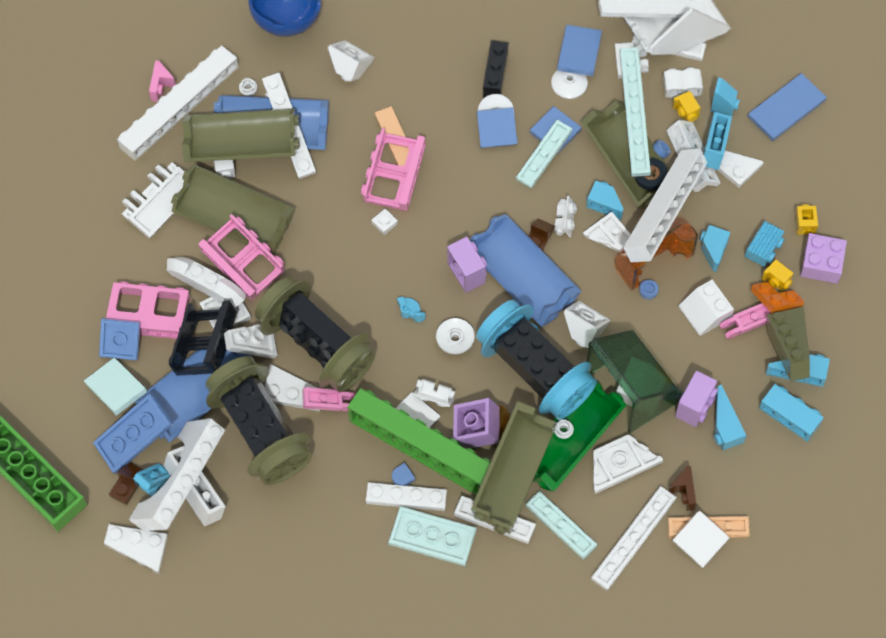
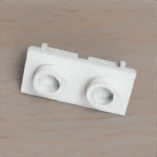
(566, 210)
(442, 396)

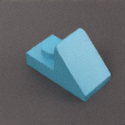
(152, 478)

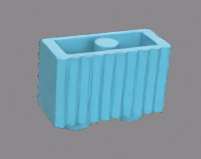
(764, 244)

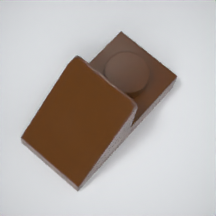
(541, 233)
(685, 484)
(125, 485)

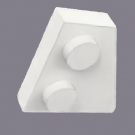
(738, 167)

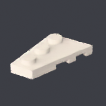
(250, 342)
(285, 388)
(139, 545)

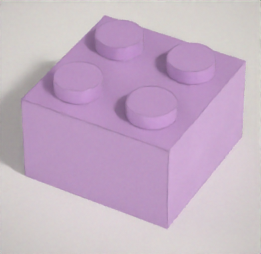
(823, 258)
(466, 264)
(697, 399)
(476, 423)

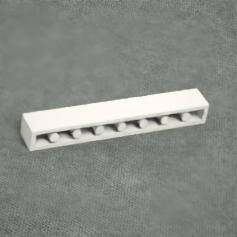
(177, 103)
(665, 205)

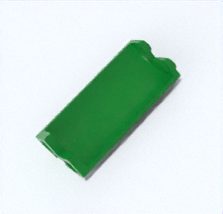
(589, 423)

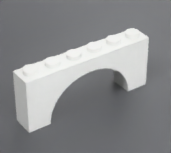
(199, 442)

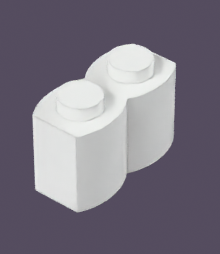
(682, 81)

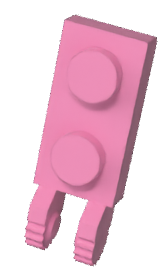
(746, 320)
(325, 399)

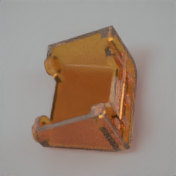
(678, 240)

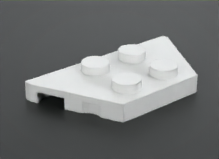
(621, 461)

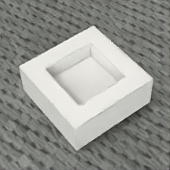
(384, 222)

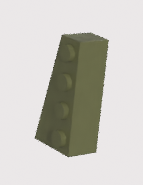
(790, 341)

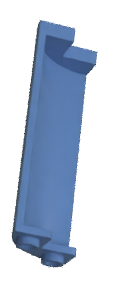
(312, 115)
(525, 269)
(185, 395)

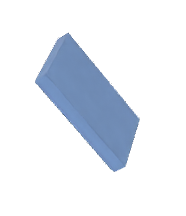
(579, 50)

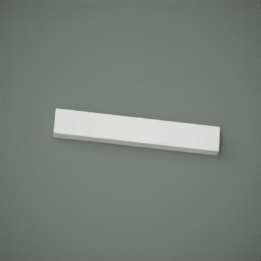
(648, 8)
(633, 538)

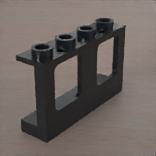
(213, 344)

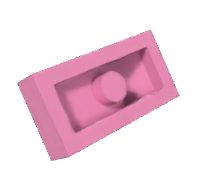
(160, 78)

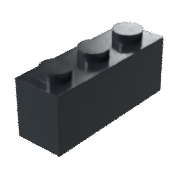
(495, 68)

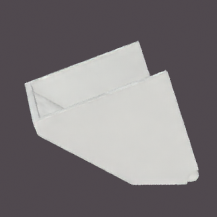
(677, 34)

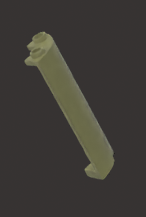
(240, 135)
(611, 136)
(213, 198)
(513, 468)

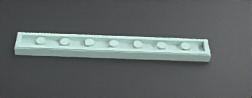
(635, 112)

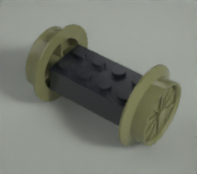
(290, 310)
(241, 391)

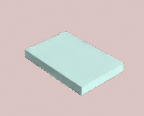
(115, 386)

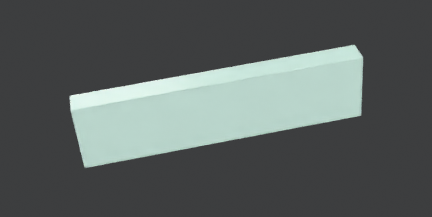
(544, 154)
(561, 525)

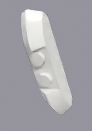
(205, 280)

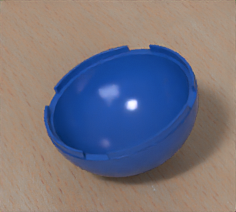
(284, 17)

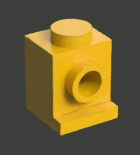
(687, 107)
(806, 219)
(778, 276)

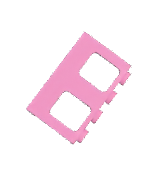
(404, 174)
(234, 267)
(151, 324)

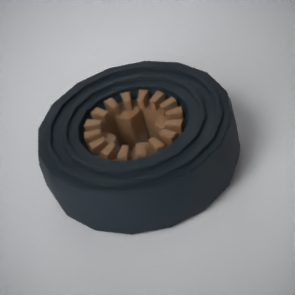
(653, 183)

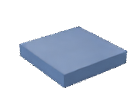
(497, 127)
(542, 127)
(119, 339)

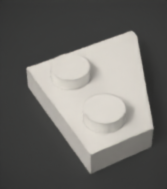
(608, 232)

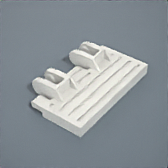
(157, 207)

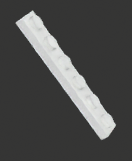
(280, 100)

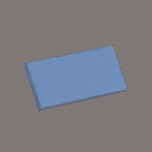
(787, 107)
(133, 433)

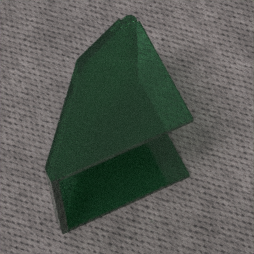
(638, 373)

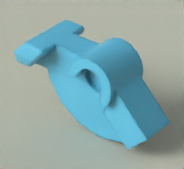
(411, 309)

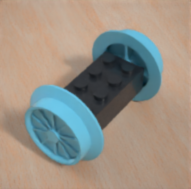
(535, 359)

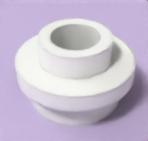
(248, 83)
(563, 424)

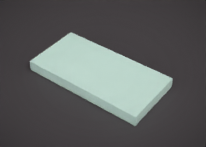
(432, 536)

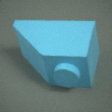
(724, 98)
(604, 200)
(714, 244)

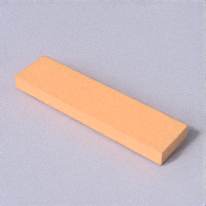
(388, 120)
(731, 525)

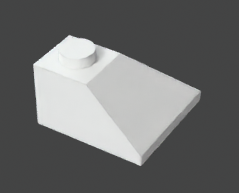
(349, 60)
(584, 323)

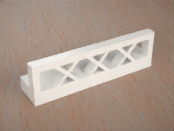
(684, 140)

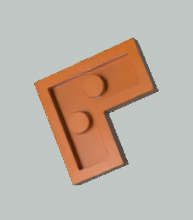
(776, 301)

